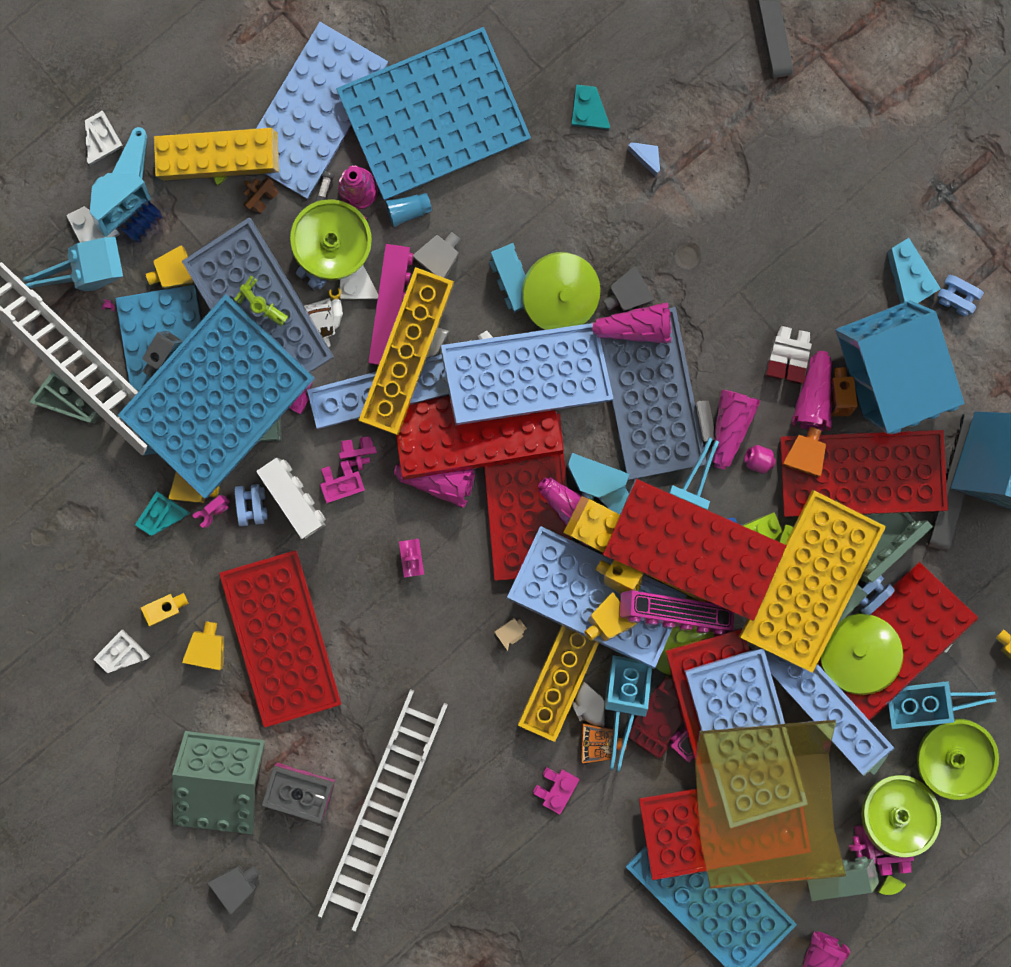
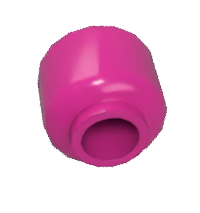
(759, 459)

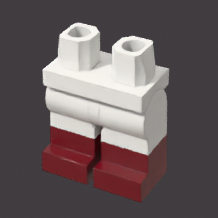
(789, 350)

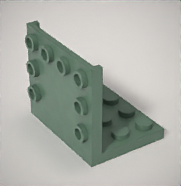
(897, 538)
(216, 782)

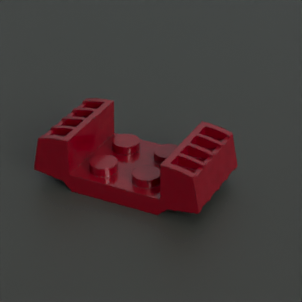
(661, 720)

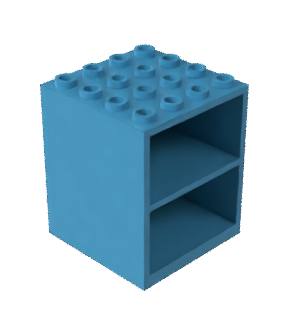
(900, 366)
(986, 459)

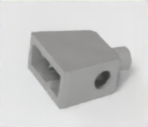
(438, 255)

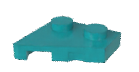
(588, 109)
(160, 514)

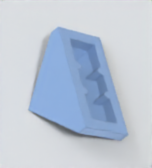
(647, 155)

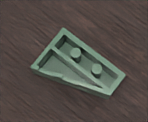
(60, 397)

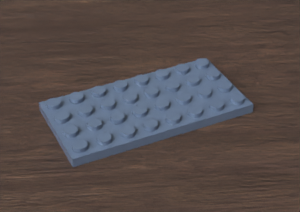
(230, 262)
(653, 404)

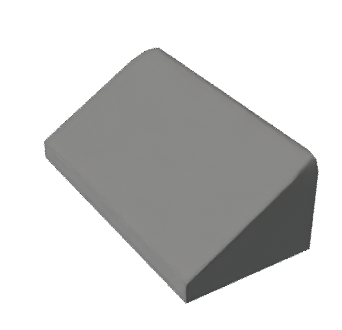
(705, 420)

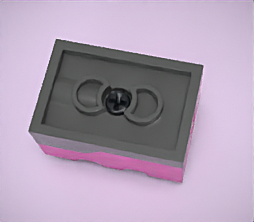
(298, 792)

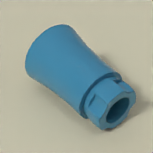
(407, 208)

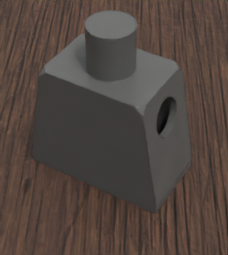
(629, 292)
(163, 345)
(234, 886)

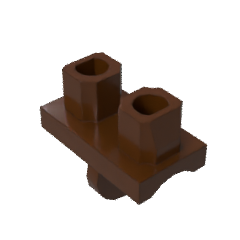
(265, 187)

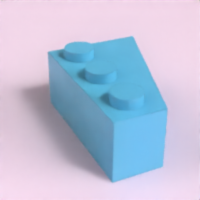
(510, 273)
(910, 273)

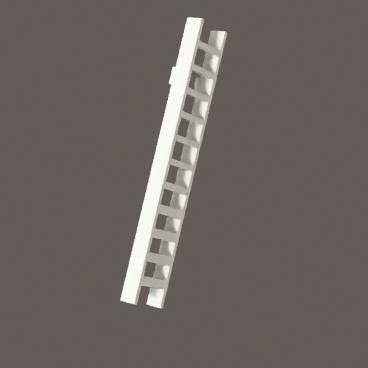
(88, 396)
(361, 843)

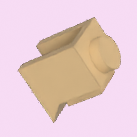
(510, 632)

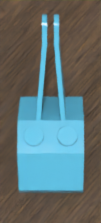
(123, 190)
(92, 266)
(599, 481)
(682, 493)
(627, 693)
(928, 705)

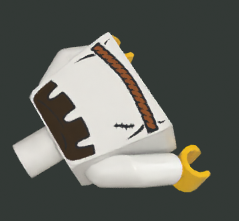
(326, 315)

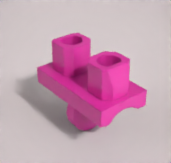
(348, 451)
(411, 558)
(863, 845)
(884, 864)

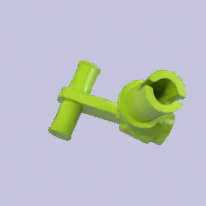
(258, 303)

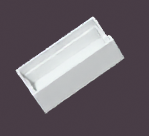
(291, 498)

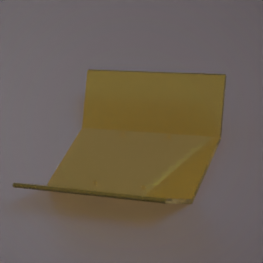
(767, 804)

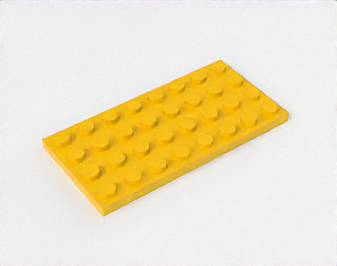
(813, 581)

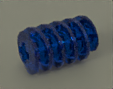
(142, 222)

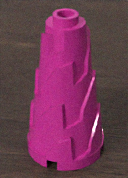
(358, 187)
(639, 325)
(814, 401)
(732, 423)
(446, 486)
(559, 498)
(825, 951)

